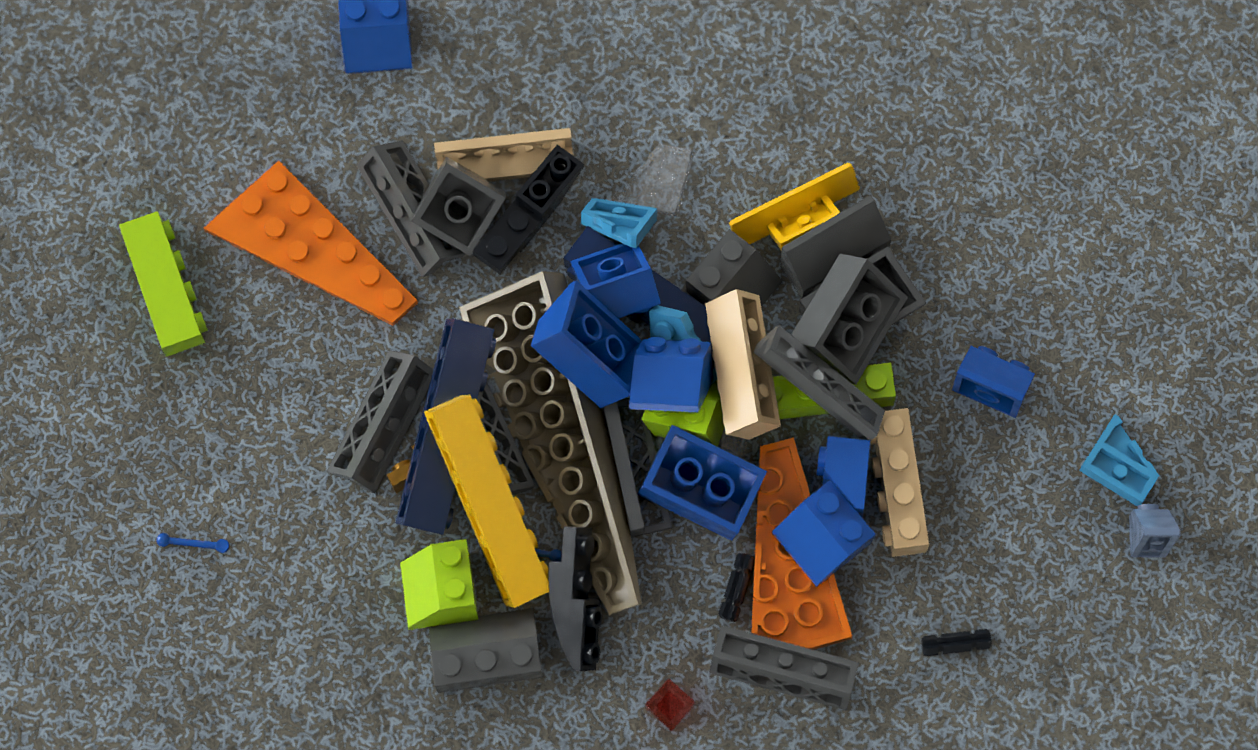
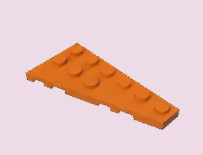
(299, 235)
(784, 597)

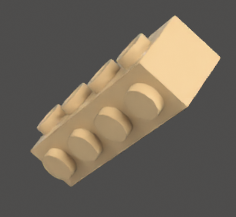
(742, 376)
(900, 485)

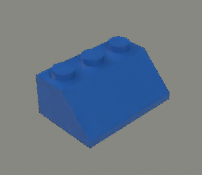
(588, 345)
(702, 483)

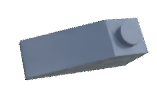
(1152, 531)

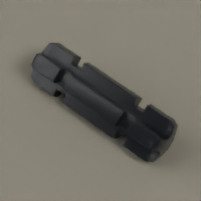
(737, 587)
(956, 642)

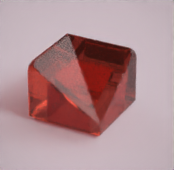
(670, 705)

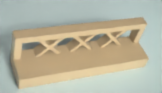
(504, 155)

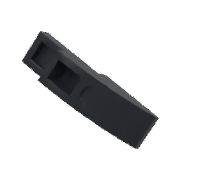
(529, 210)
(573, 613)

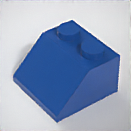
(375, 35)
(618, 279)
(671, 375)
(993, 380)
(846, 465)
(823, 533)

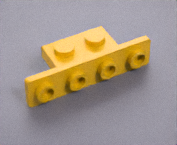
(798, 209)

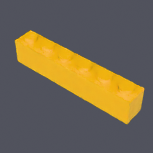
(488, 500)

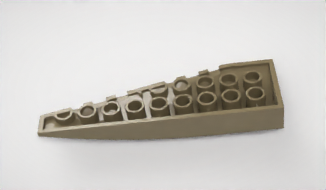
(560, 433)

